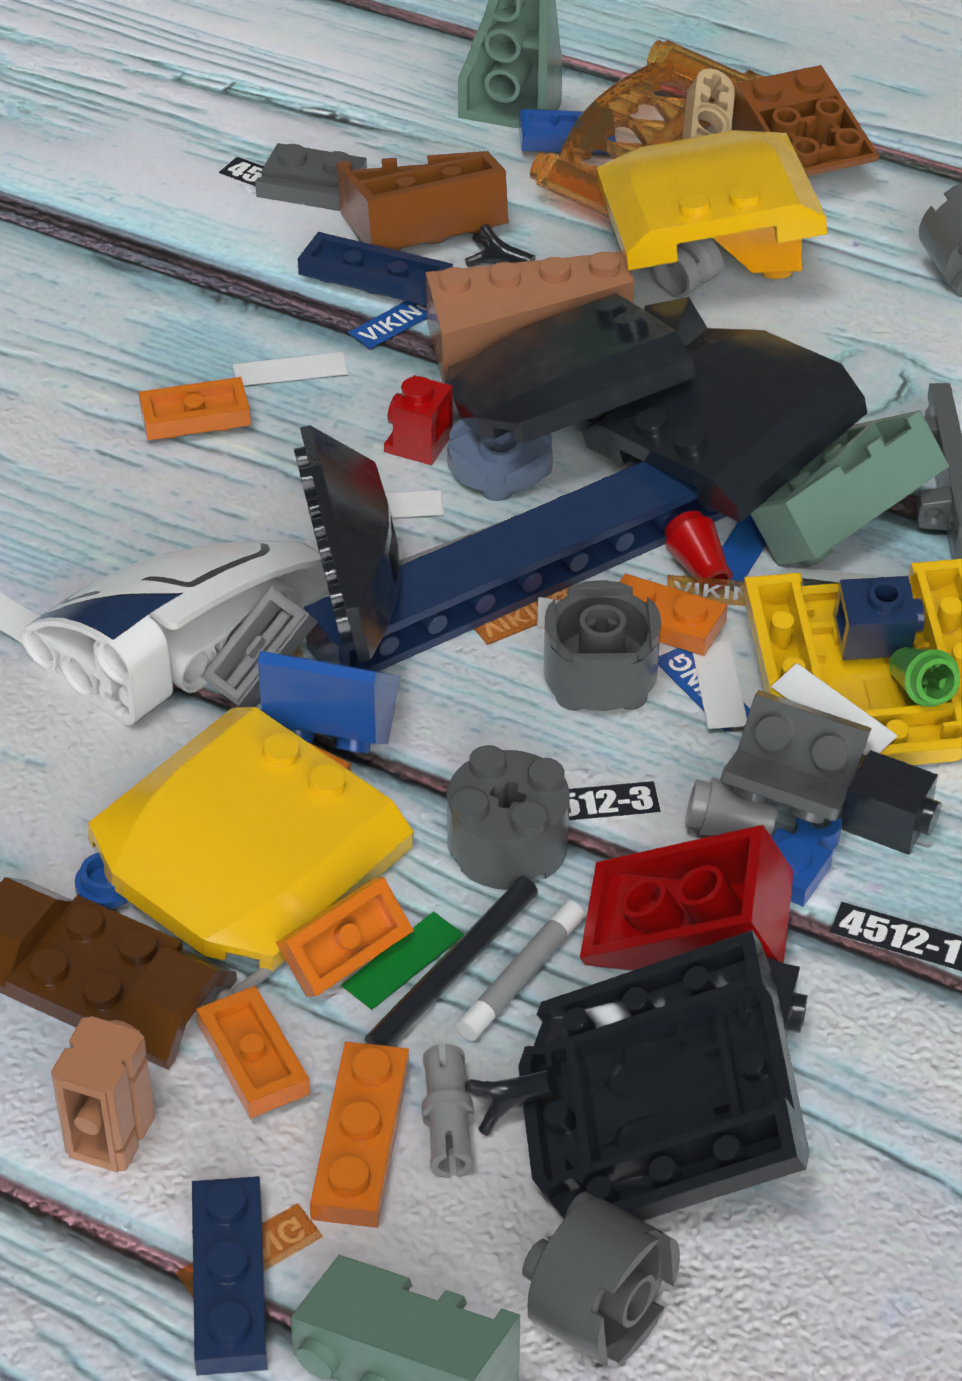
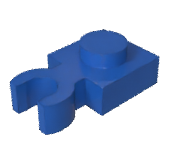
(808, 855)

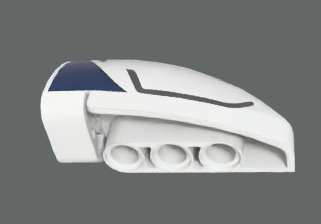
(165, 620)

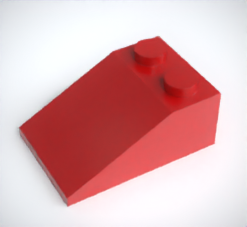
(688, 898)

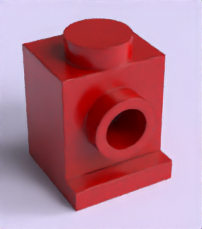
(420, 419)

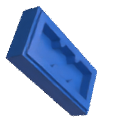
(547, 129)

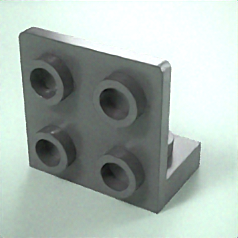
(796, 757)

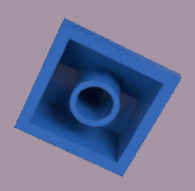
(328, 699)

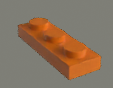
(360, 1135)

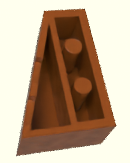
(425, 201)

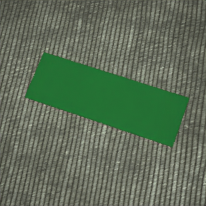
(402, 960)

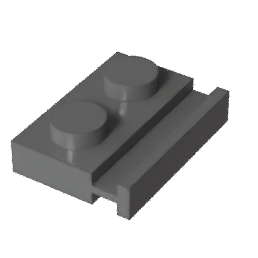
(304, 176)

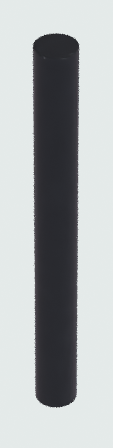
(452, 964)

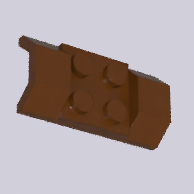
(94, 962)

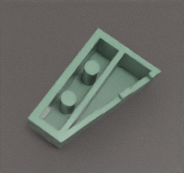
(848, 487)
(372, 1328)

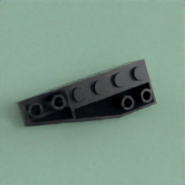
(352, 537)

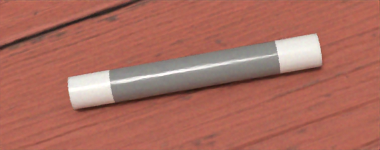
(520, 970)

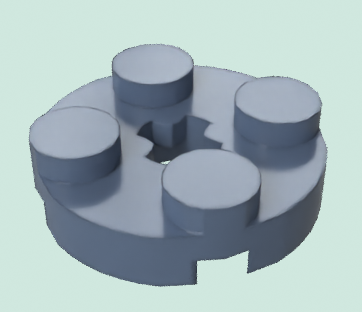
(500, 472)

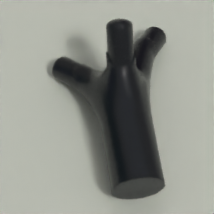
(495, 249)
(509, 1093)

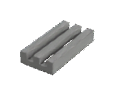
(281, 637)

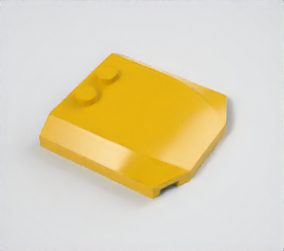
(707, 191)
(798, 626)
(246, 837)

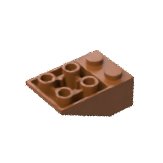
(811, 114)

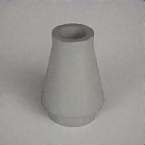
(717, 810)

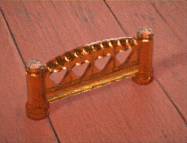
(666, 62)

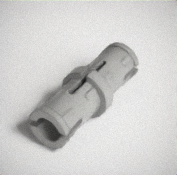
(447, 1111)

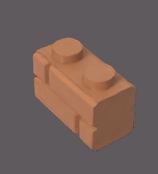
(103, 1093)

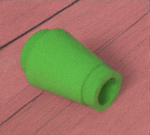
(925, 674)

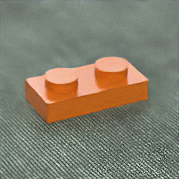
(194, 408)
(686, 618)
(344, 936)
(253, 1051)

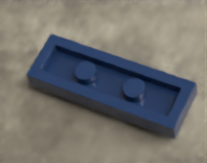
(368, 267)
(228, 1276)

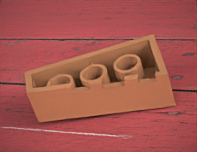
(486, 303)

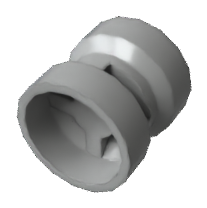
(696, 264)

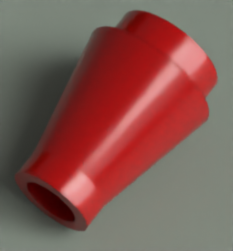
(697, 546)

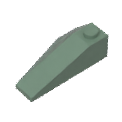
(512, 63)

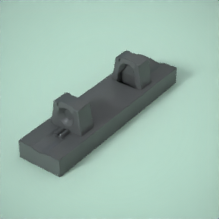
(942, 506)

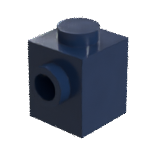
(876, 616)

